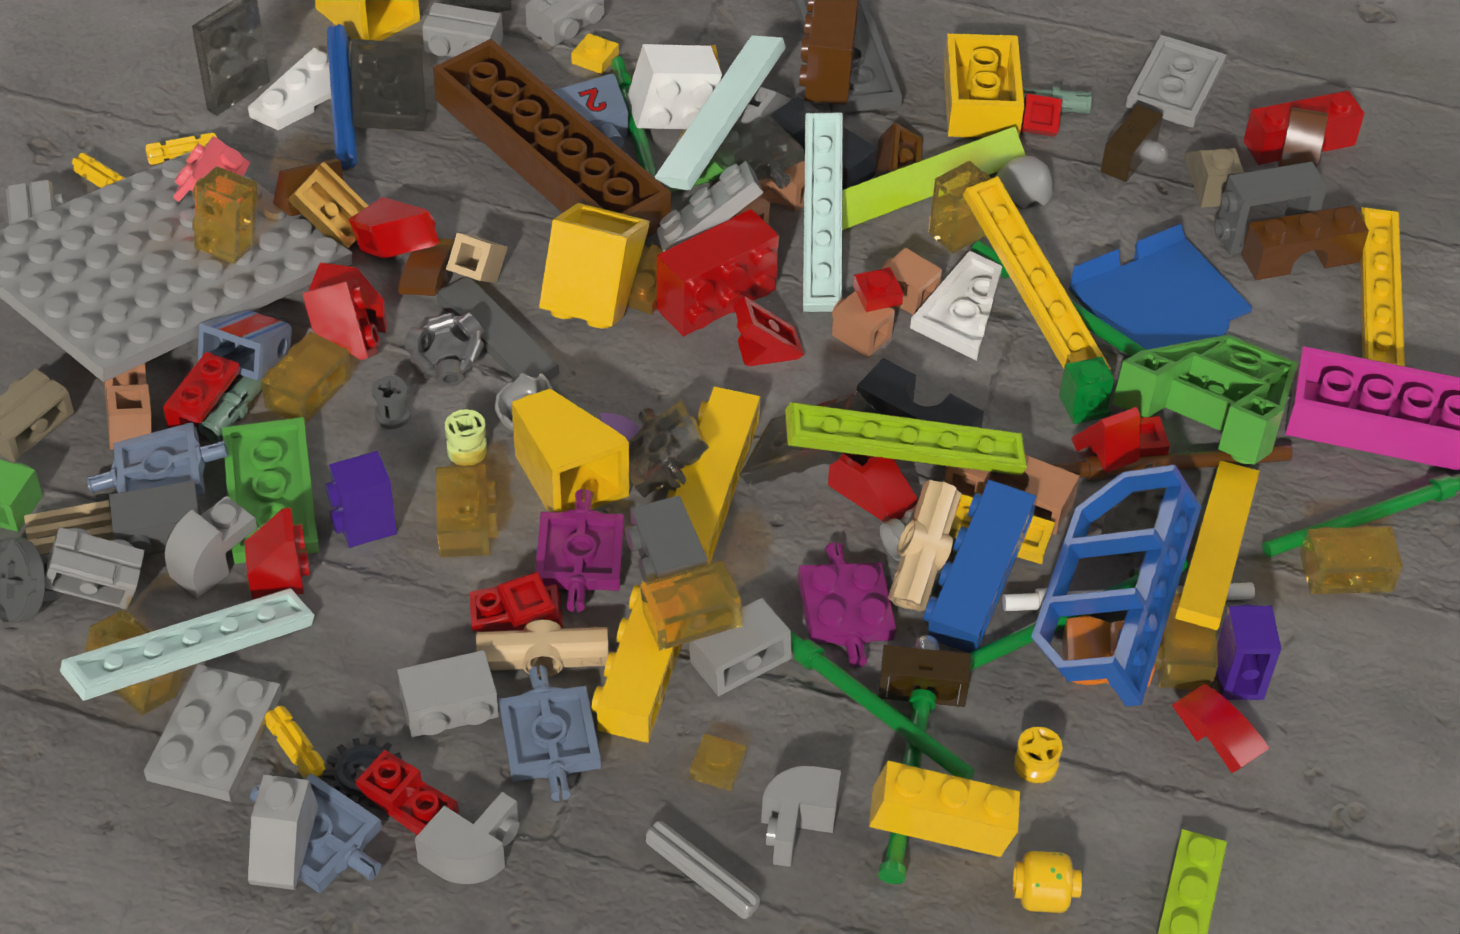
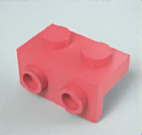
(204, 160)

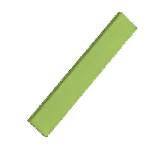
(917, 180)
(904, 438)

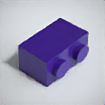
(361, 499)
(1247, 652)

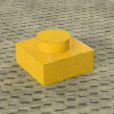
(595, 53)

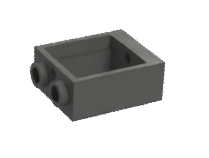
(1297, 183)

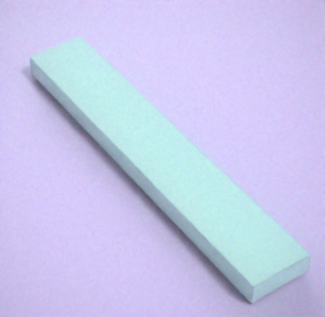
(720, 112)
(822, 212)
(185, 644)

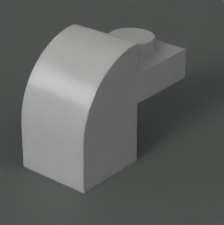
(199, 545)
(798, 799)
(466, 850)

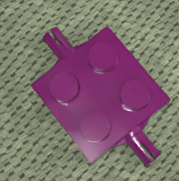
(580, 550)
(846, 603)

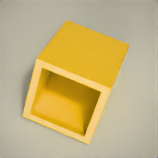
(370, 17)
(592, 264)
(568, 451)

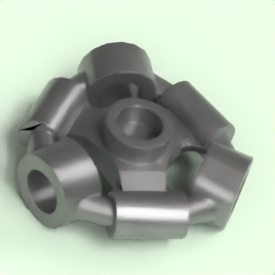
(443, 355)

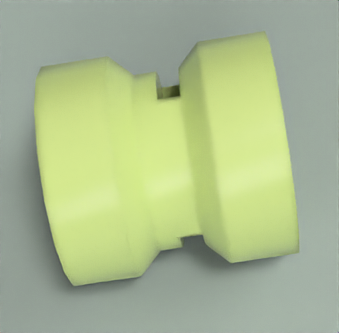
(466, 437)

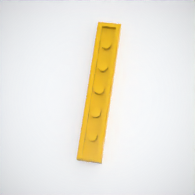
(1031, 272)
(1381, 288)
(1217, 546)

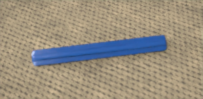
(341, 96)

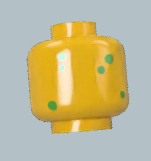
(1046, 881)

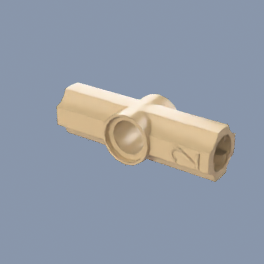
(924, 545)
(545, 645)

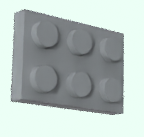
(1177, 80)
(711, 206)
(213, 733)

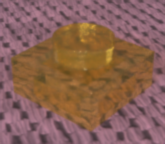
(718, 762)

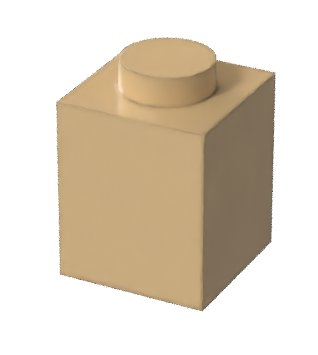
(476, 258)

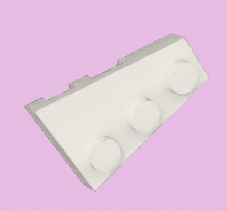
(294, 92)
(961, 306)

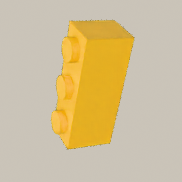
(944, 809)

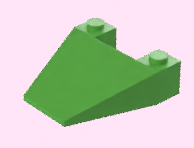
(1217, 384)

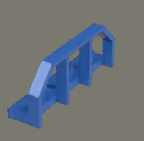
(1146, 603)

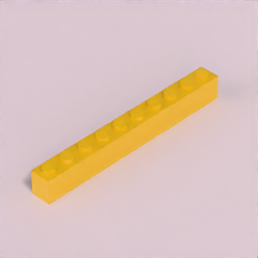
(638, 670)

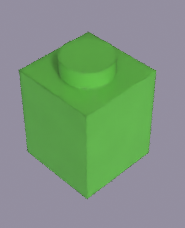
(18, 494)

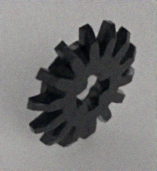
(350, 759)

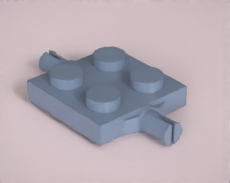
(159, 460)
(549, 733)
(336, 837)

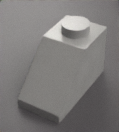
(280, 831)

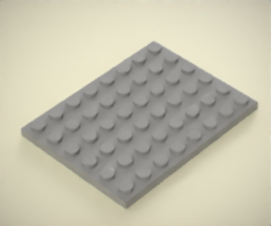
(121, 273)

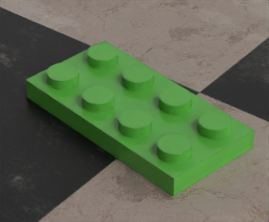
(269, 473)

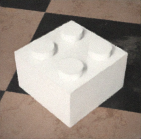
(672, 85)

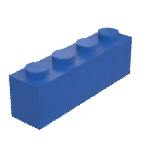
(980, 567)

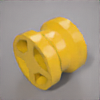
(1046, 746)

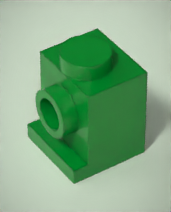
(1086, 390)

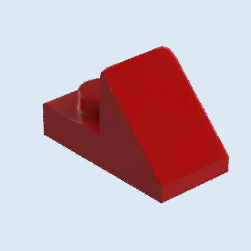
(764, 335)
(1113, 440)

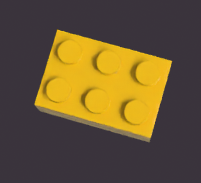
(982, 84)

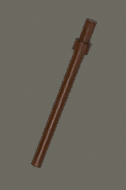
(1092, 469)

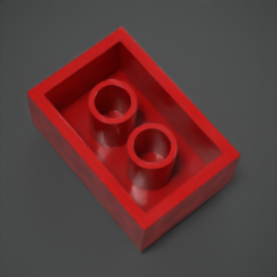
(715, 270)

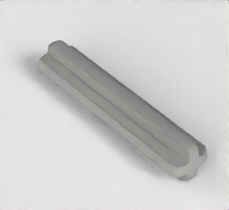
(702, 869)

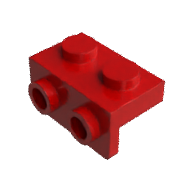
(200, 390)

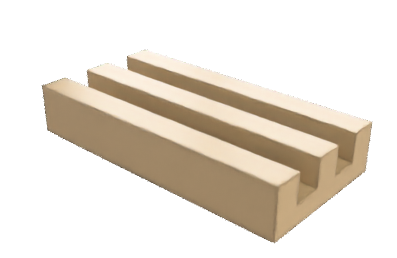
(80, 516)

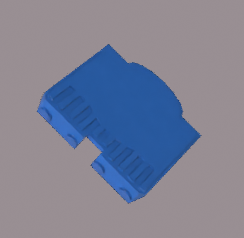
(1161, 296)

